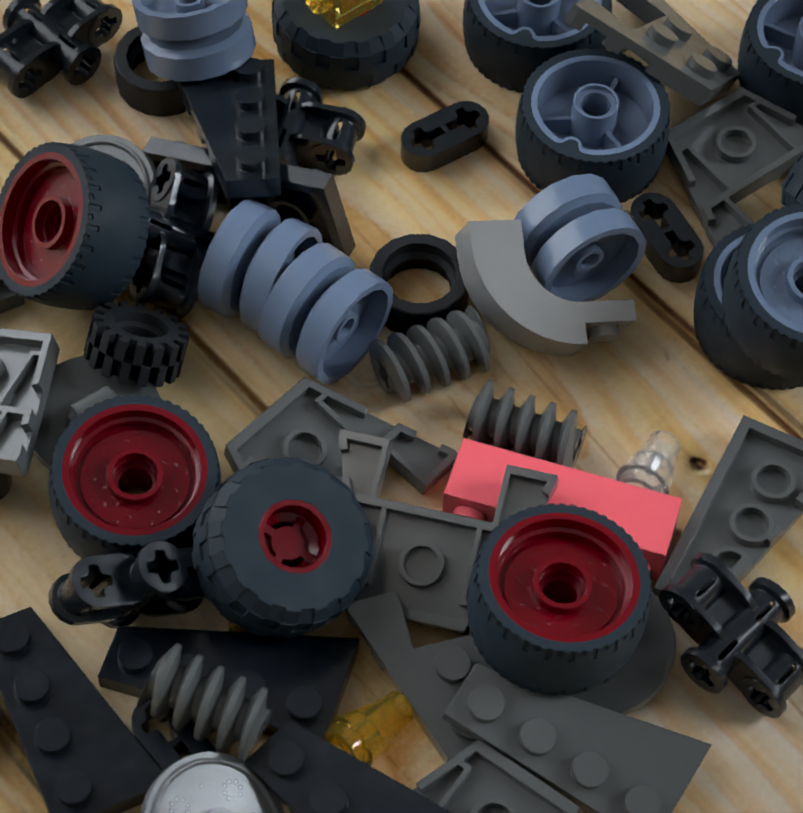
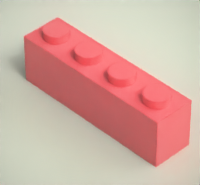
(643, 513)

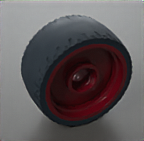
(71, 226)
(128, 446)
(558, 599)

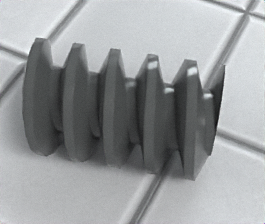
(431, 353)
(523, 428)
(206, 702)

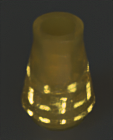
(371, 727)

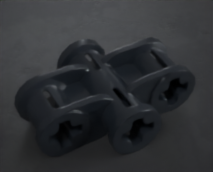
(54, 40)
(311, 129)
(178, 237)
(121, 586)
(736, 634)

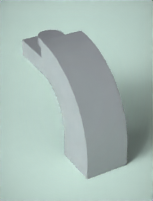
(518, 305)

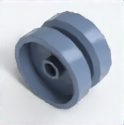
(194, 37)
(580, 238)
(249, 258)
(325, 312)

